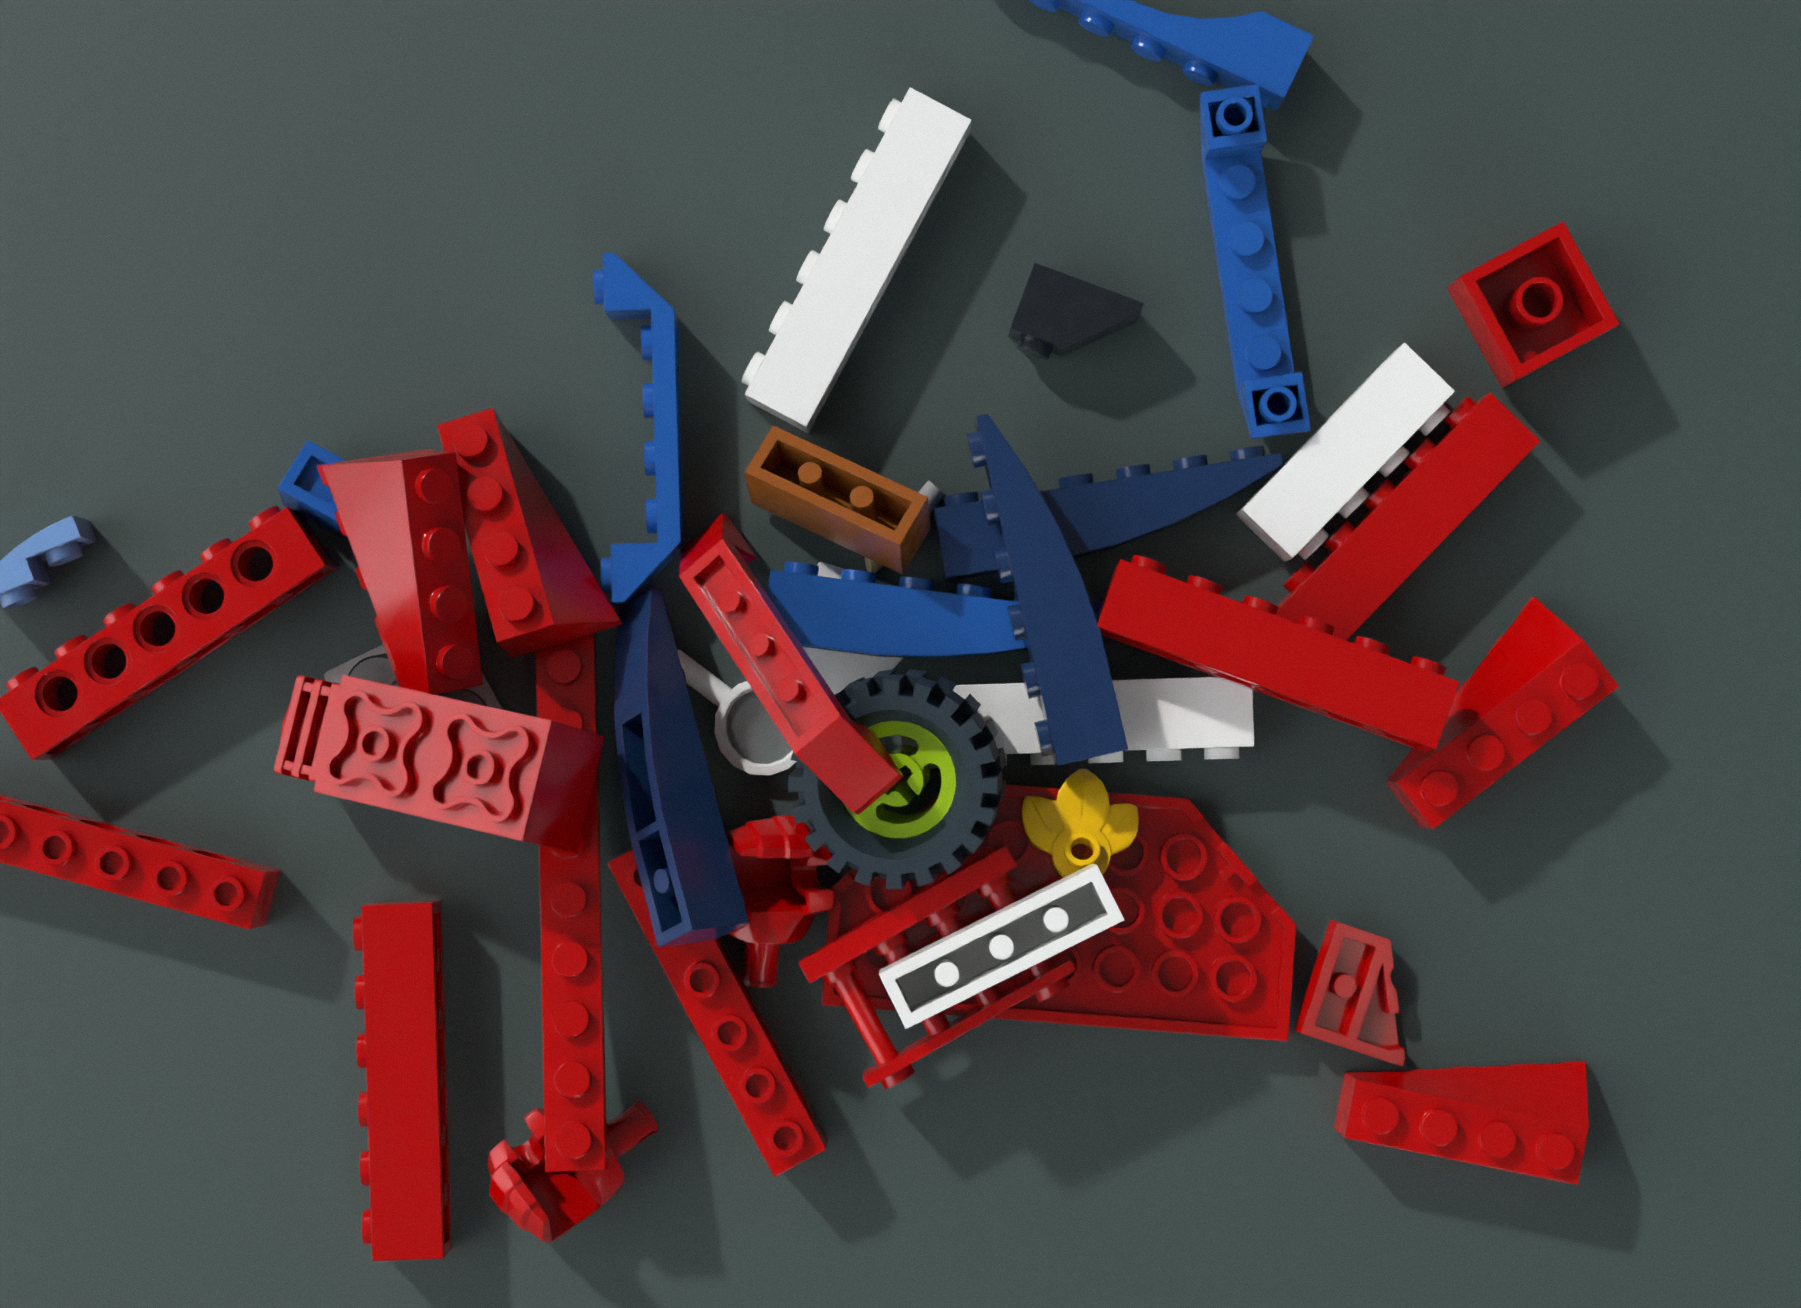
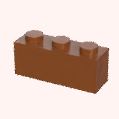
(838, 499)

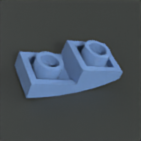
(24, 567)

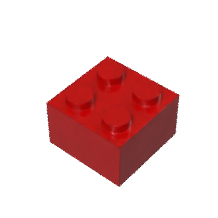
(1532, 304)

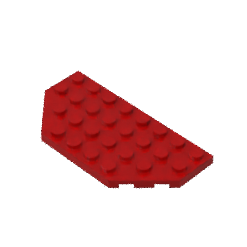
(1195, 945)

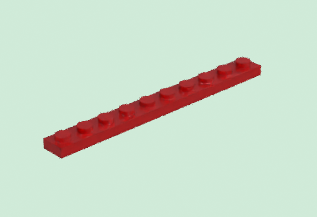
(572, 939)

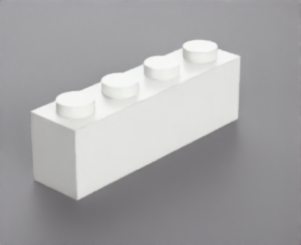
(1345, 453)
(1000, 945)

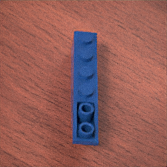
(891, 620)

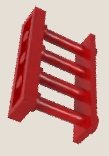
(887, 937)

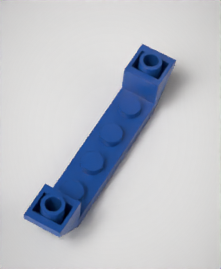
(1248, 263)
(625, 298)

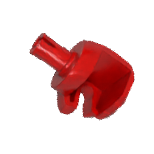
(779, 891)
(558, 1201)

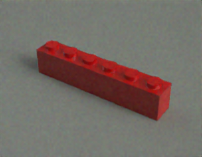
(1409, 517)
(1276, 655)
(404, 1079)

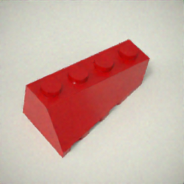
(523, 554)
(413, 562)
(1511, 705)
(1488, 1116)

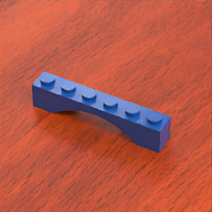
(1210, 50)

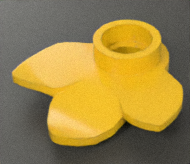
(1079, 817)

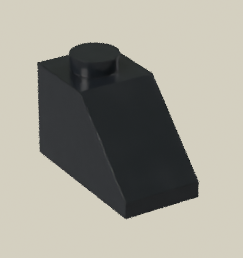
(1067, 314)

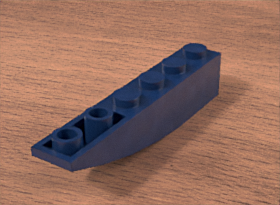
(1105, 512)
(1051, 610)
(668, 785)

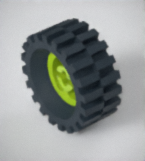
(923, 842)

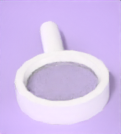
(741, 723)

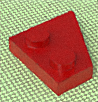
(1353, 995)

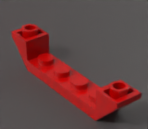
(780, 671)

